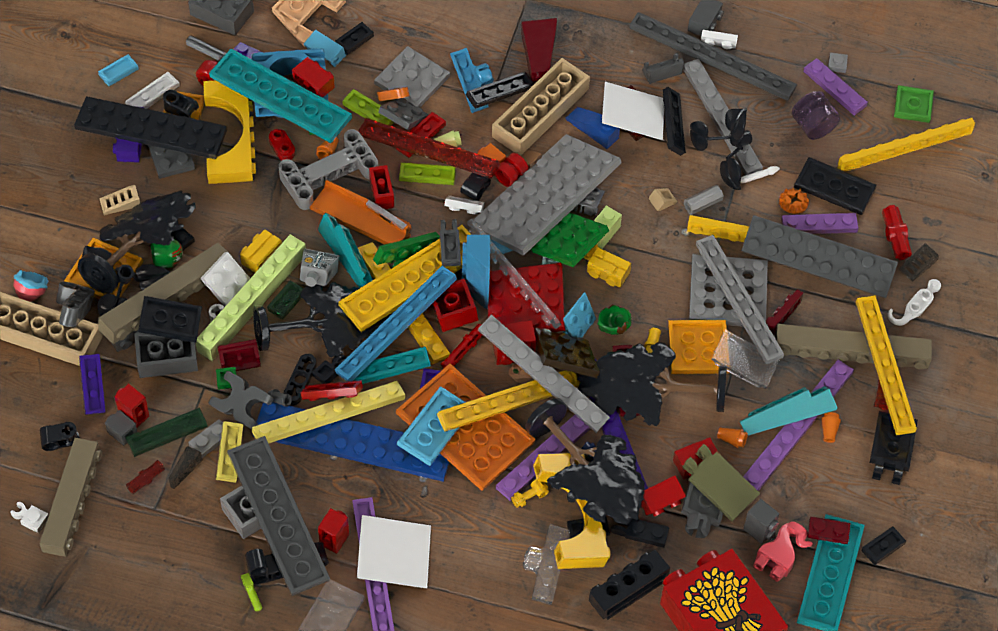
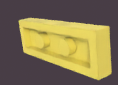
(230, 438)

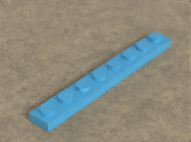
(395, 324)

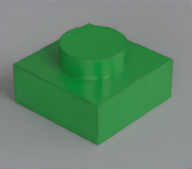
(221, 382)

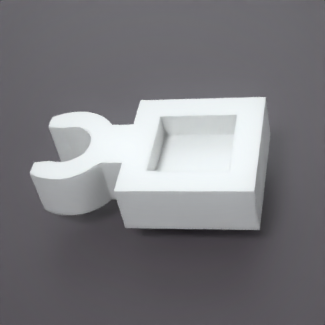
(32, 518)

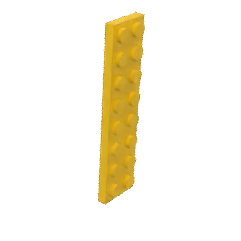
(396, 285)

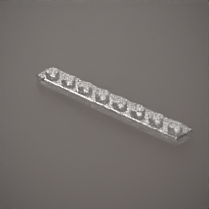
(516, 279)

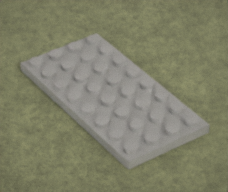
(546, 193)

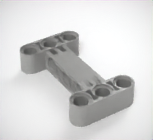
(354, 157)

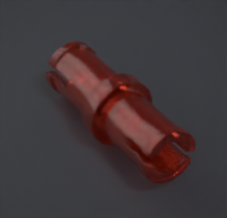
(145, 477)

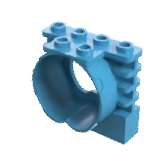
(282, 63)

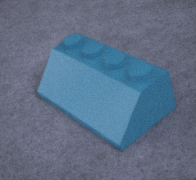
(477, 267)

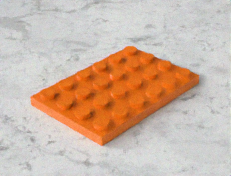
(479, 448)

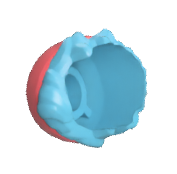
(29, 285)

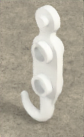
(917, 304)

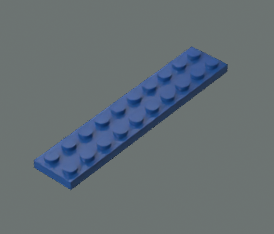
(356, 442)

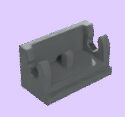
(663, 69)

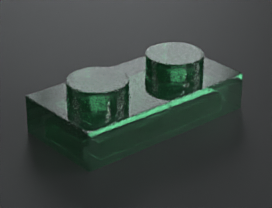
(285, 300)

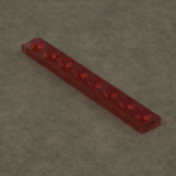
(429, 148)

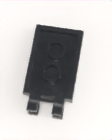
(891, 450)

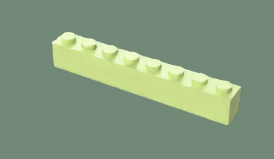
(253, 293)

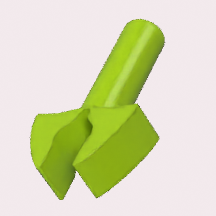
(249, 586)

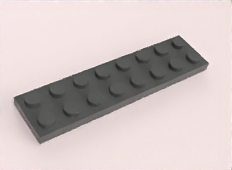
(819, 256)
(278, 515)

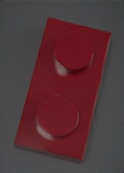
(828, 530)

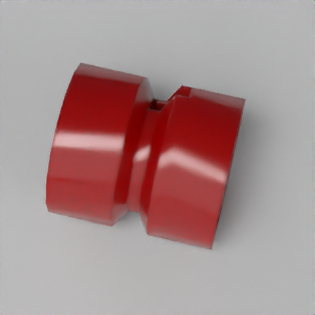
(511, 169)

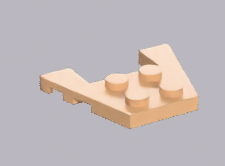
(296, 12)

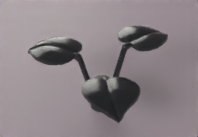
(735, 122)
(146, 274)

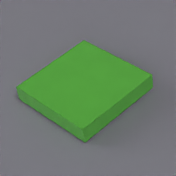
(913, 104)

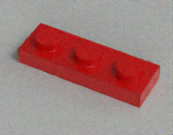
(427, 128)
(331, 390)

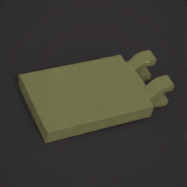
(720, 483)

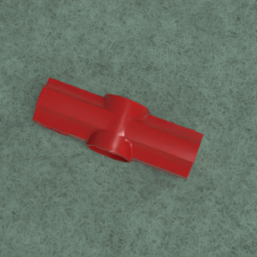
(896, 232)

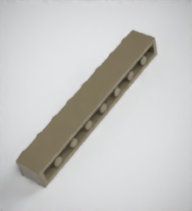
(174, 287)
(849, 346)

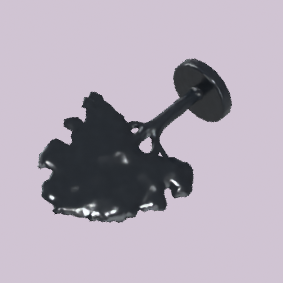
(337, 326)

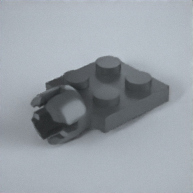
(700, 512)

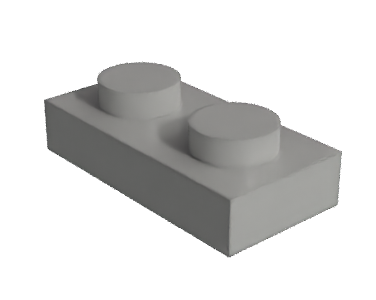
(207, 439)

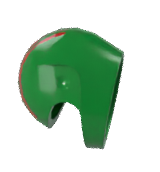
(167, 255)

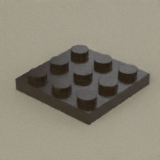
(566, 352)

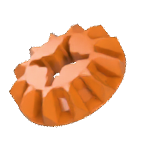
(796, 207)

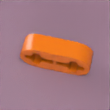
(393, 93)

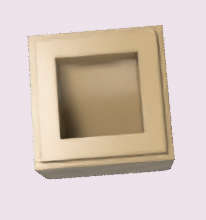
(662, 199)

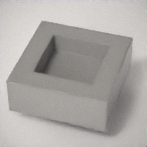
(838, 62)

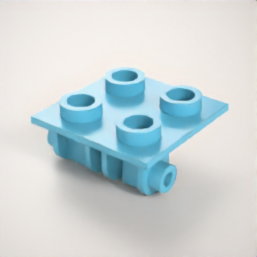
(579, 317)

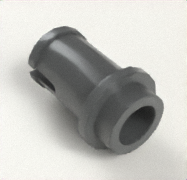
(280, 398)

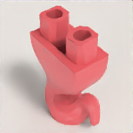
(780, 552)

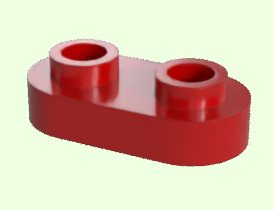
(281, 143)

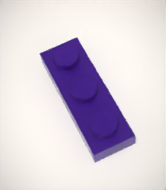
(92, 384)

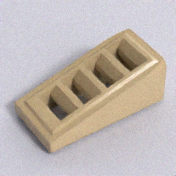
(127, 192)

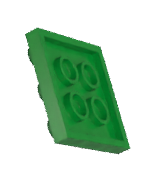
(570, 239)

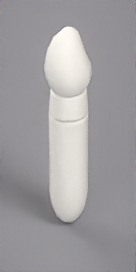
(759, 174)

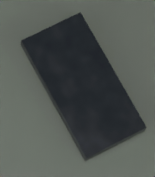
(835, 186)

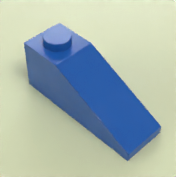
(591, 124)

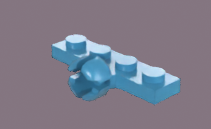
(470, 75)

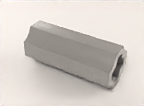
(703, 199)

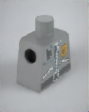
(318, 267)

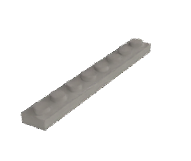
(717, 110)
(739, 299)
(544, 375)

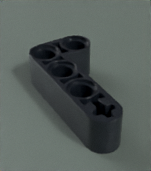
(265, 569)

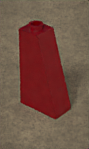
(538, 44)

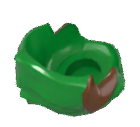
(614, 320)

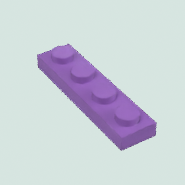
(835, 86)
(822, 223)

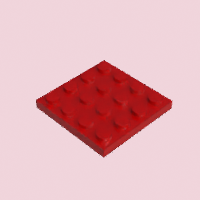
(511, 307)

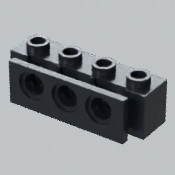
(629, 585)

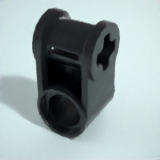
(181, 104)
(475, 186)
(57, 436)

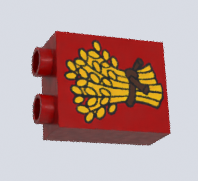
(718, 597)

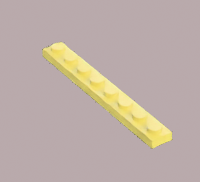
(329, 412)

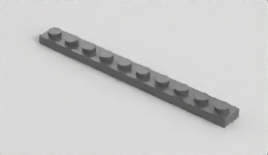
(713, 56)

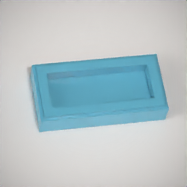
(118, 70)

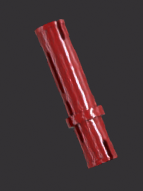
(469, 341)

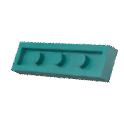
(395, 365)

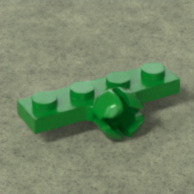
(403, 249)

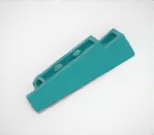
(343, 244)
(789, 409)

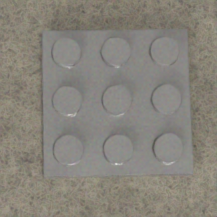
(415, 72)

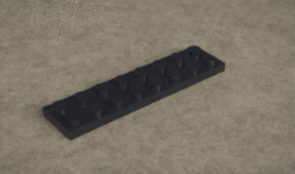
(150, 127)

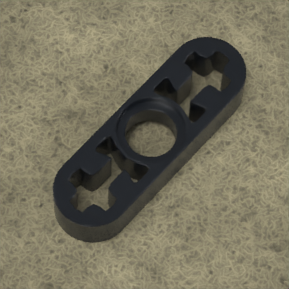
(299, 371)

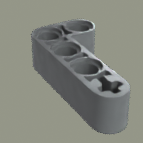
(75, 303)

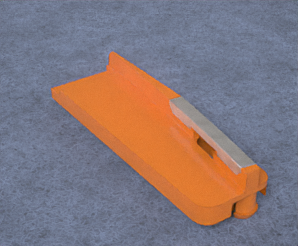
(360, 214)

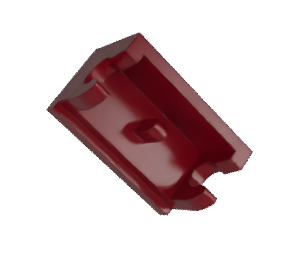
(241, 355)

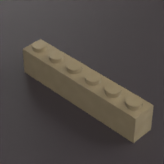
(70, 497)

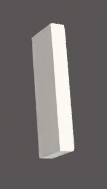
(153, 92)

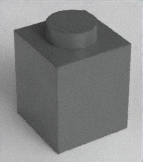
(120, 427)

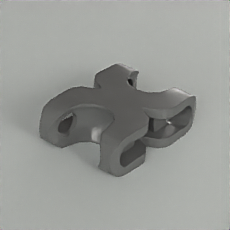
(241, 400)

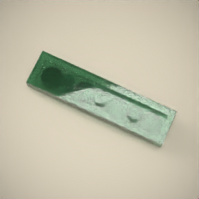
(166, 432)

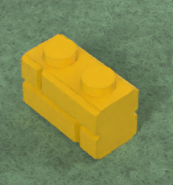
(259, 250)
(608, 267)

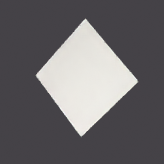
(633, 110)
(394, 551)

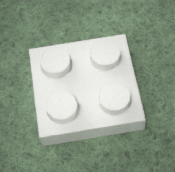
(225, 278)

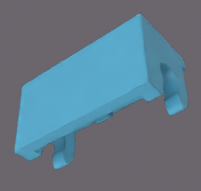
(333, 52)

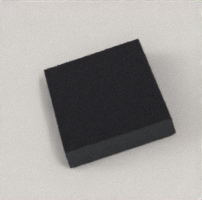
(170, 319)

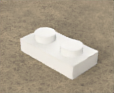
(724, 40)
(458, 203)

